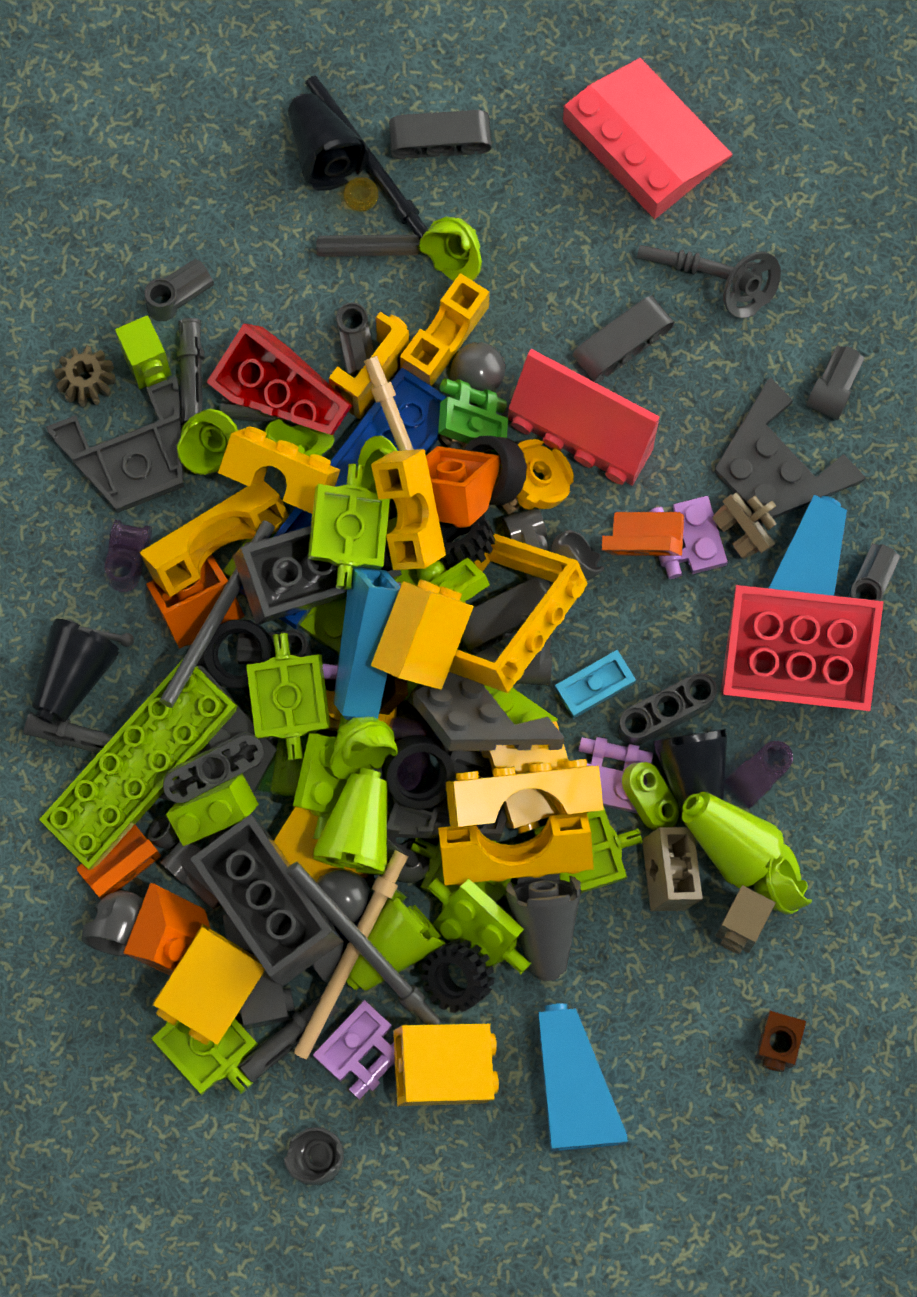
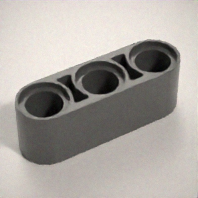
(440, 132)
(623, 337)
(502, 614)
(677, 695)

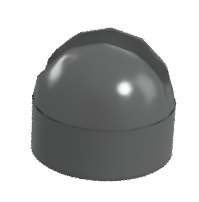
(163, 834)

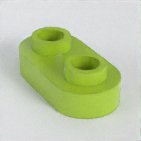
(650, 798)

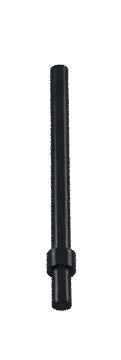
(405, 209)

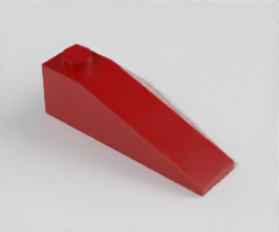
(273, 379)

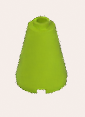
(357, 826)
(732, 838)
(401, 937)

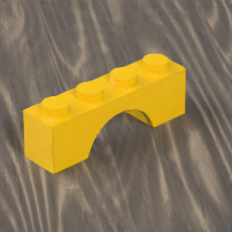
(180, 555)
(479, 799)
(558, 848)

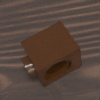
(790, 1028)

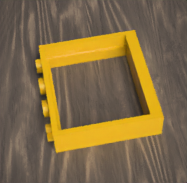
(550, 612)

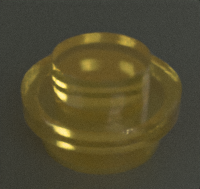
(361, 194)

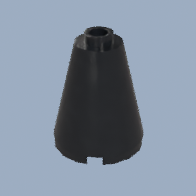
(324, 144)
(70, 669)
(694, 763)

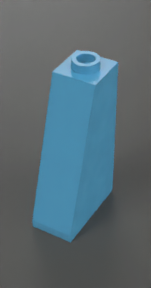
(814, 551)
(367, 610)
(575, 1090)

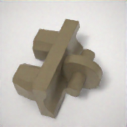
(737, 511)

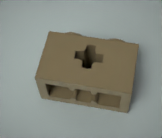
(672, 869)
(744, 920)

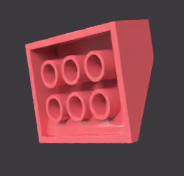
(644, 136)
(582, 419)
(802, 648)

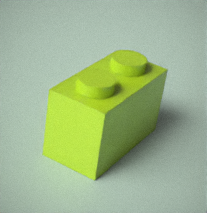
(143, 352)
(212, 810)

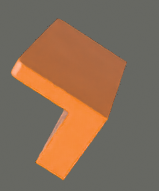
(645, 534)
(122, 864)

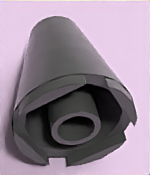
(548, 915)

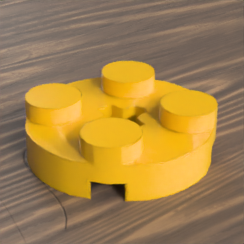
(556, 481)

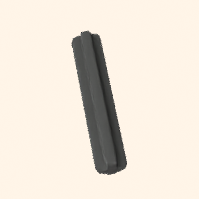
(367, 245)

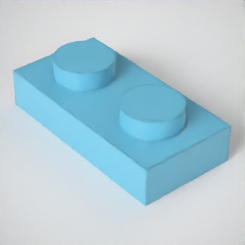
(595, 684)

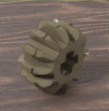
(96, 368)

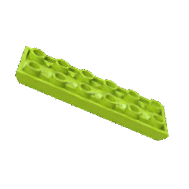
(132, 766)

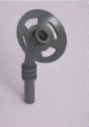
(738, 276)

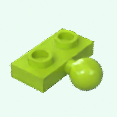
(462, 577)

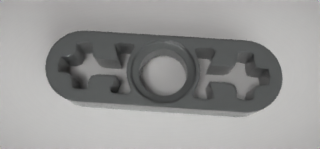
(184, 772)

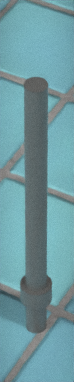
(209, 627)
(408, 994)

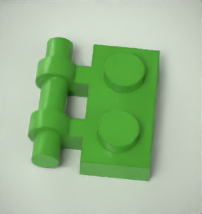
(465, 421)

